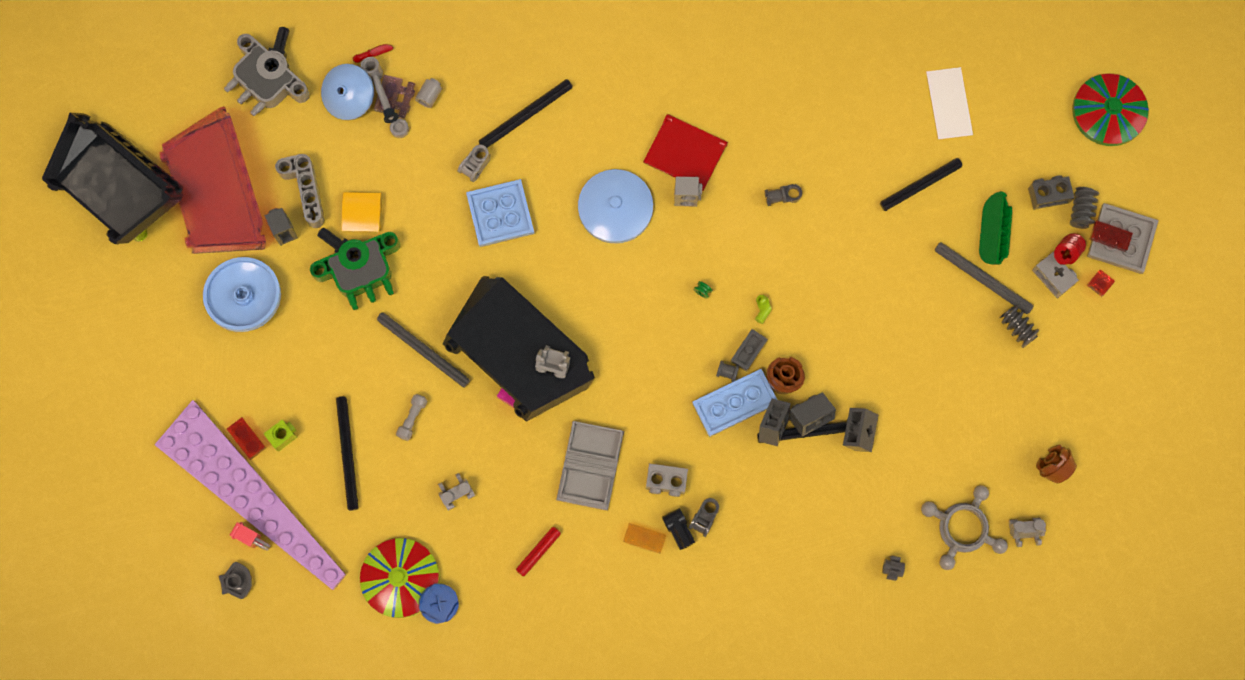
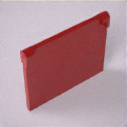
(685, 150)

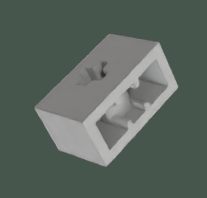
(1056, 284)

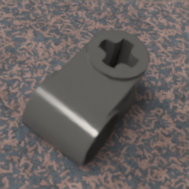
(704, 518)

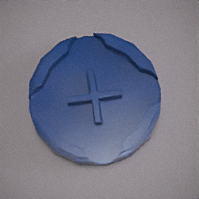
(438, 603)

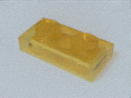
(644, 538)

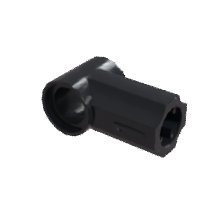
(677, 526)

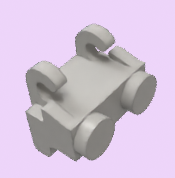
(552, 361)
(455, 492)
(1027, 530)

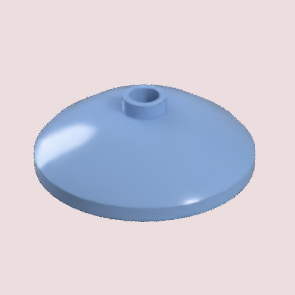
(357, 92)

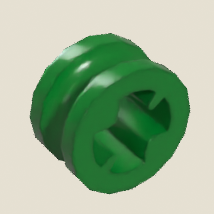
(703, 289)

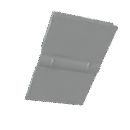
(590, 465)

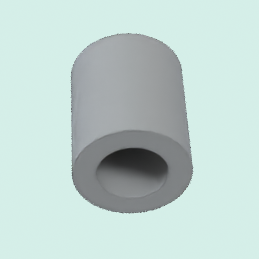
(428, 93)

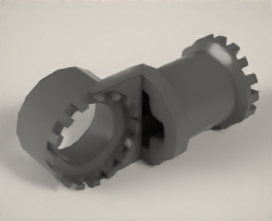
(781, 194)

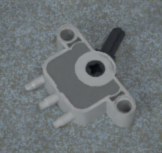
(260, 82)

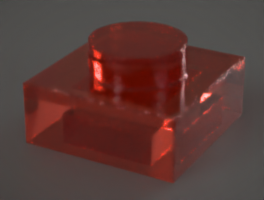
(1100, 283)

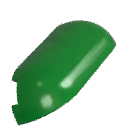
(995, 229)

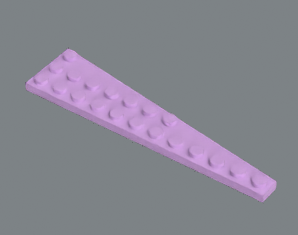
(214, 461)

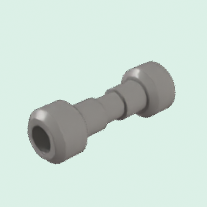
(418, 402)

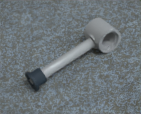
(375, 75)

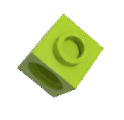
(272, 435)

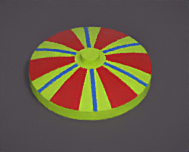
(396, 576)

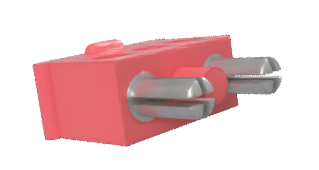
(248, 536)

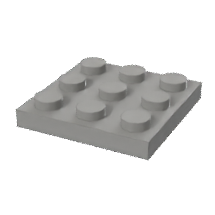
(1139, 248)

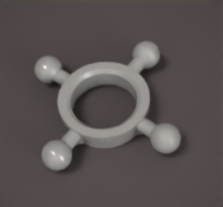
(947, 561)

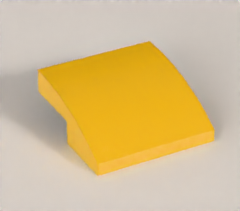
(361, 211)

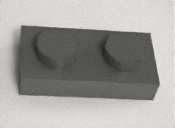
(749, 350)

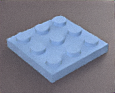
(500, 213)

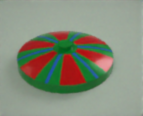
(1110, 109)

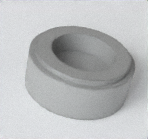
(399, 128)

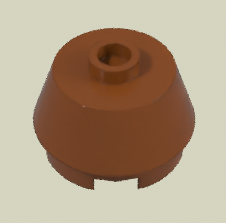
(785, 375)
(1057, 465)

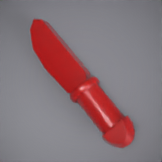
(373, 52)

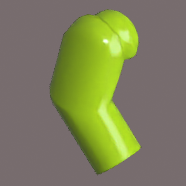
(764, 307)

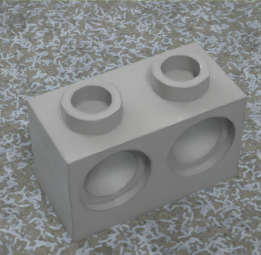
(687, 191)
(667, 474)

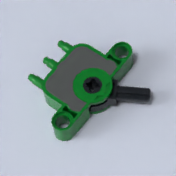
(360, 274)

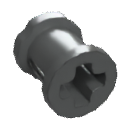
(727, 371)

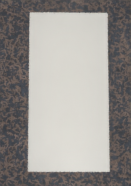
(949, 103)

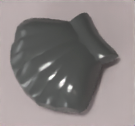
(236, 581)

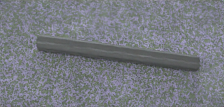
(983, 278)
(422, 349)

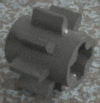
(893, 568)

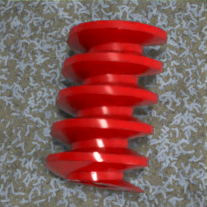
(1069, 249)

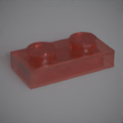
(1111, 236)
(246, 438)

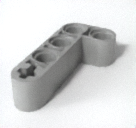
(306, 191)

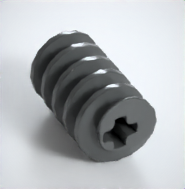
(1083, 207)
(1020, 326)

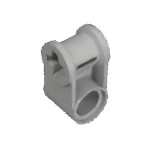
(471, 165)

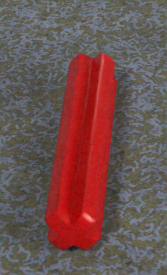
(538, 551)

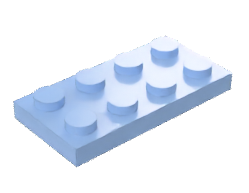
(734, 402)

